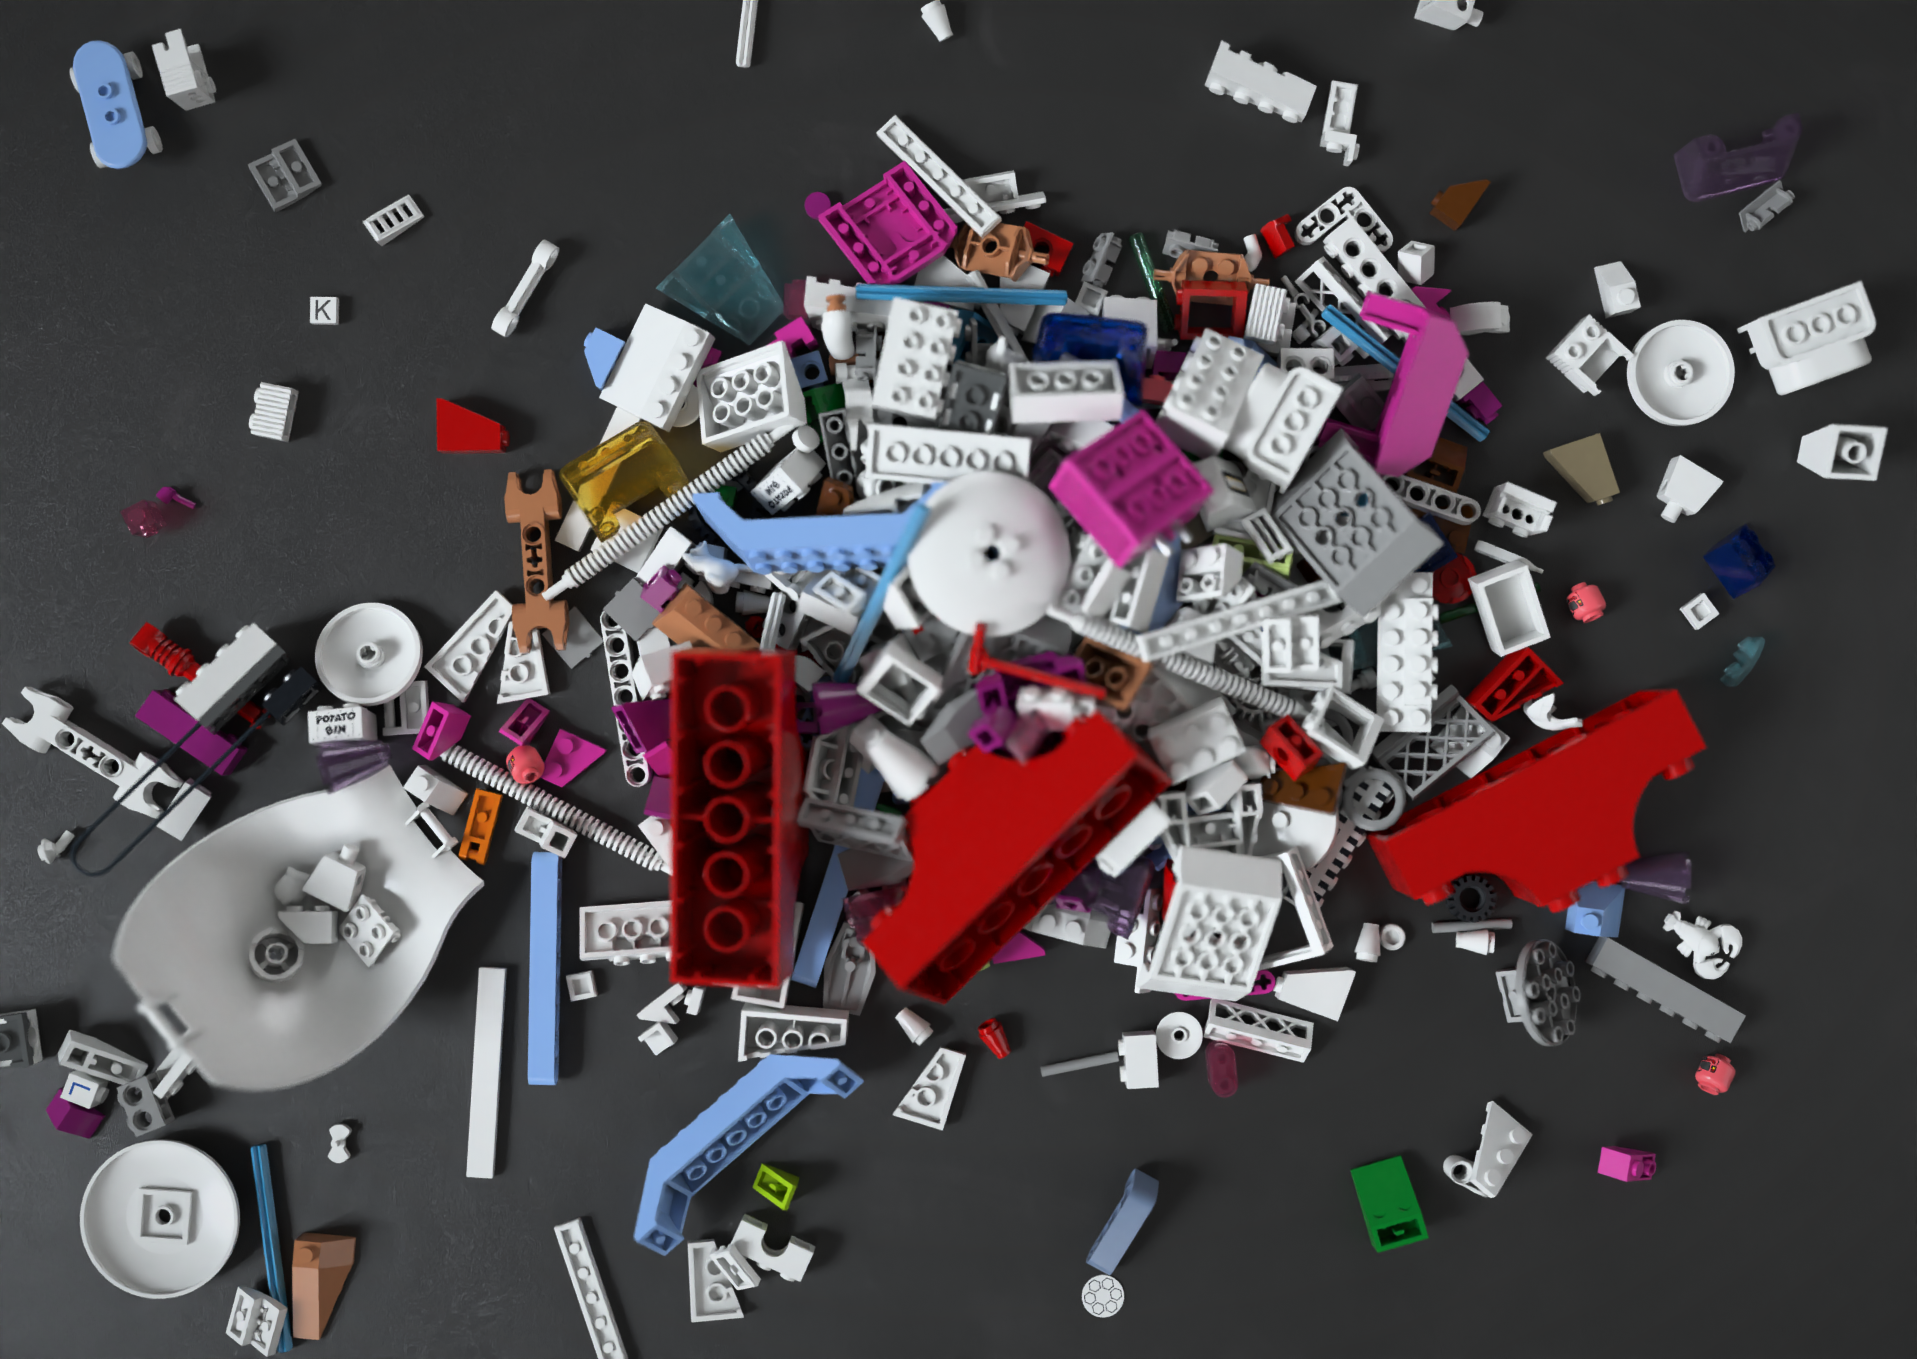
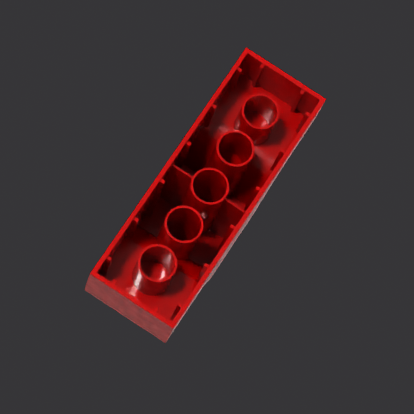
(1547, 813)
(735, 816)
(1002, 845)

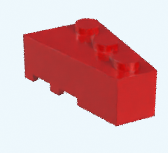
(1512, 683)

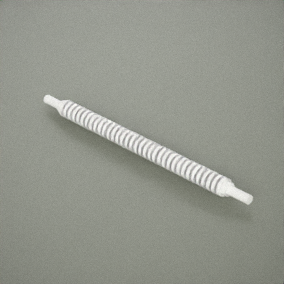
(637, 532)
(1184, 665)
(507, 783)

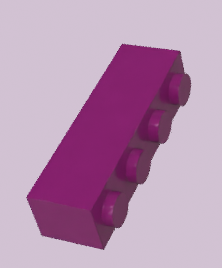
(174, 722)

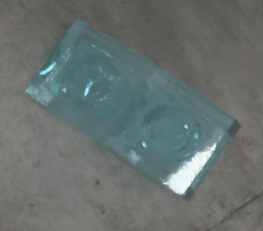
(1747, 655)

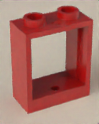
(1233, 289)

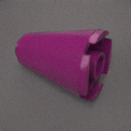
(840, 705)

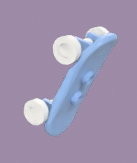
(111, 106)

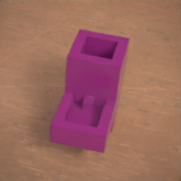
(994, 730)

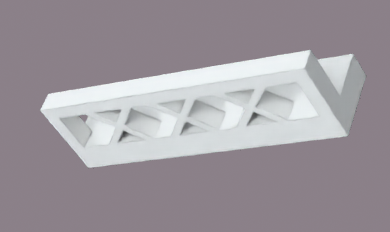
(1345, 296)
(1258, 1036)

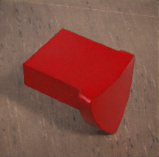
(1278, 236)

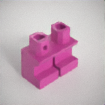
(796, 336)

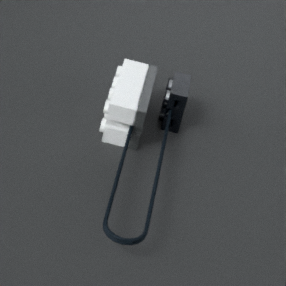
(216, 697)

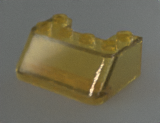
(621, 474)

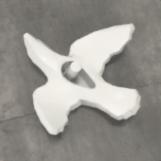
(1541, 711)

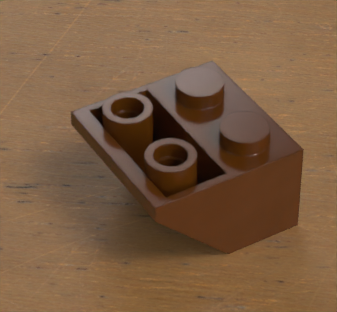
(1444, 466)

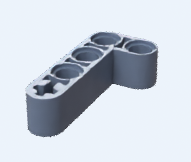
(1124, 1222)

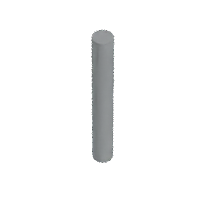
(1460, 926)
(1081, 1063)

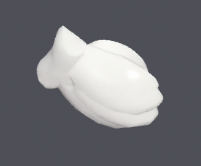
(290, 887)

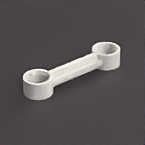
(542, 260)

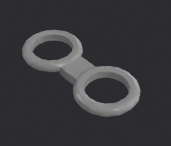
(1361, 774)

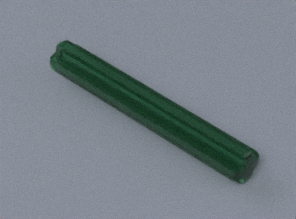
(1154, 287)

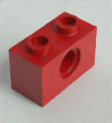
(1058, 248)
(1291, 747)

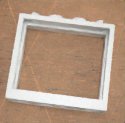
(1308, 911)

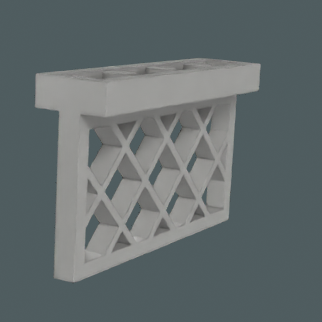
(1399, 741)
(856, 828)

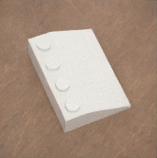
(657, 367)
(749, 397)

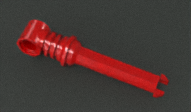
(180, 662)

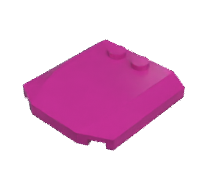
(891, 228)

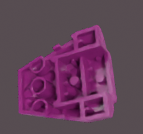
(1003, 690)

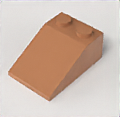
(1112, 670)

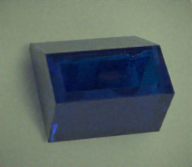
(1740, 561)

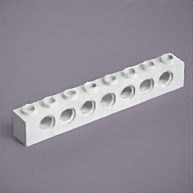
(1384, 275)

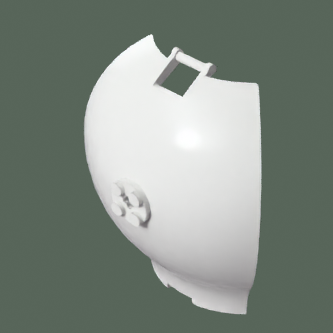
(212, 920)

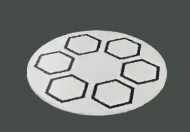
(1103, 1296)

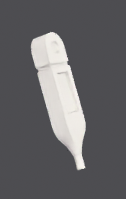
(1503, 555)

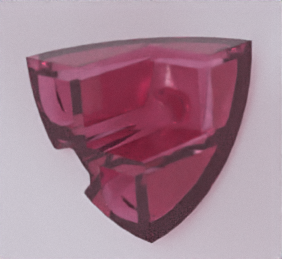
(863, 907)

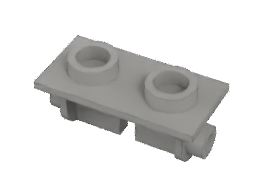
(1759, 211)
(1179, 241)
(1105, 248)
(867, 344)
(1266, 581)

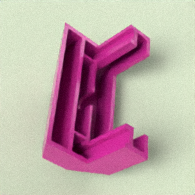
(1418, 391)

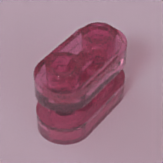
(1221, 1068)

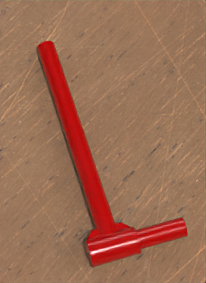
(980, 661)

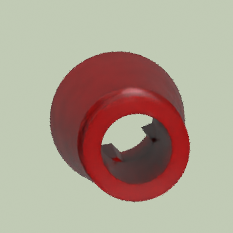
(993, 1036)

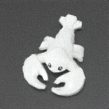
(1705, 943)

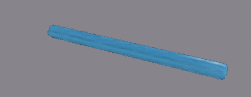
(961, 294)
(1390, 361)
(876, 603)
(270, 1237)

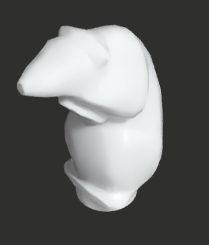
(1255, 762)

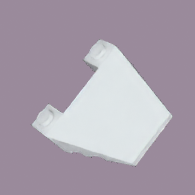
(1220, 831)

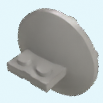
(1540, 992)

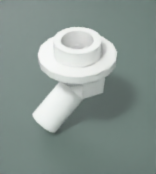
(49, 851)

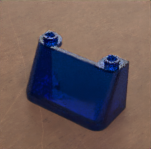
(1097, 340)

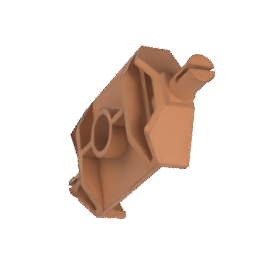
(1010, 258)
(1194, 264)

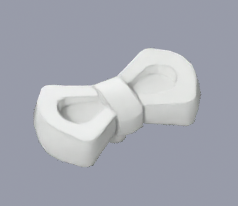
(339, 1134)

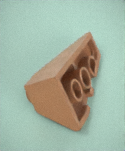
(317, 1280)

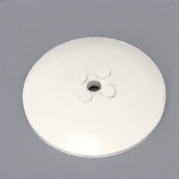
(951, 563)
(124, 1224)

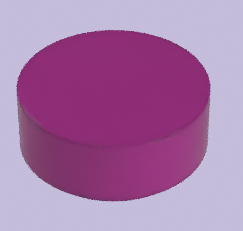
(816, 204)

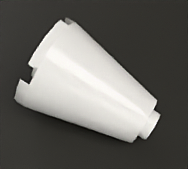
(900, 764)

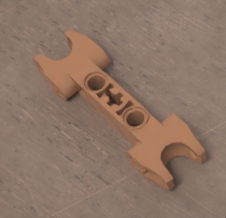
(534, 513)

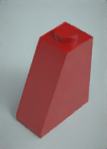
(468, 432)

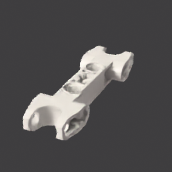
(52, 727)

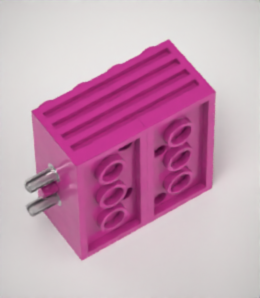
(1132, 489)

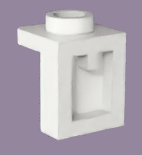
(1339, 141)

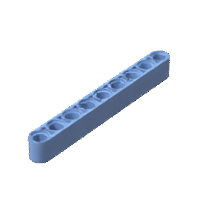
(831, 894)
(544, 968)

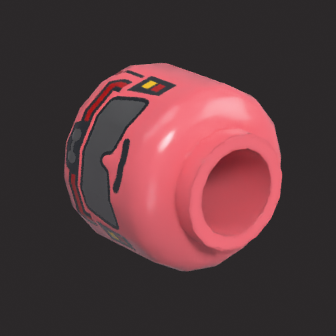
(1586, 602)
(525, 764)
(1715, 1074)

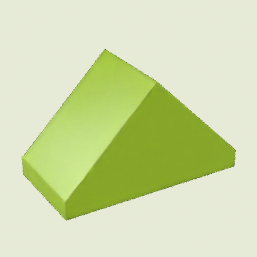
(776, 1185)

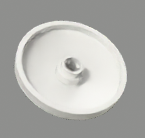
(1680, 373)
(368, 654)
(1291, 827)

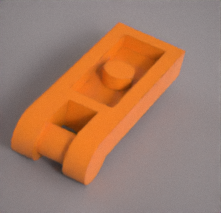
(480, 825)

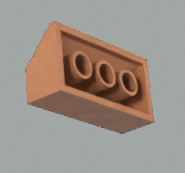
(700, 622)

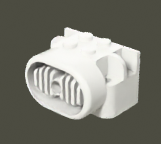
(1814, 338)
(1280, 421)

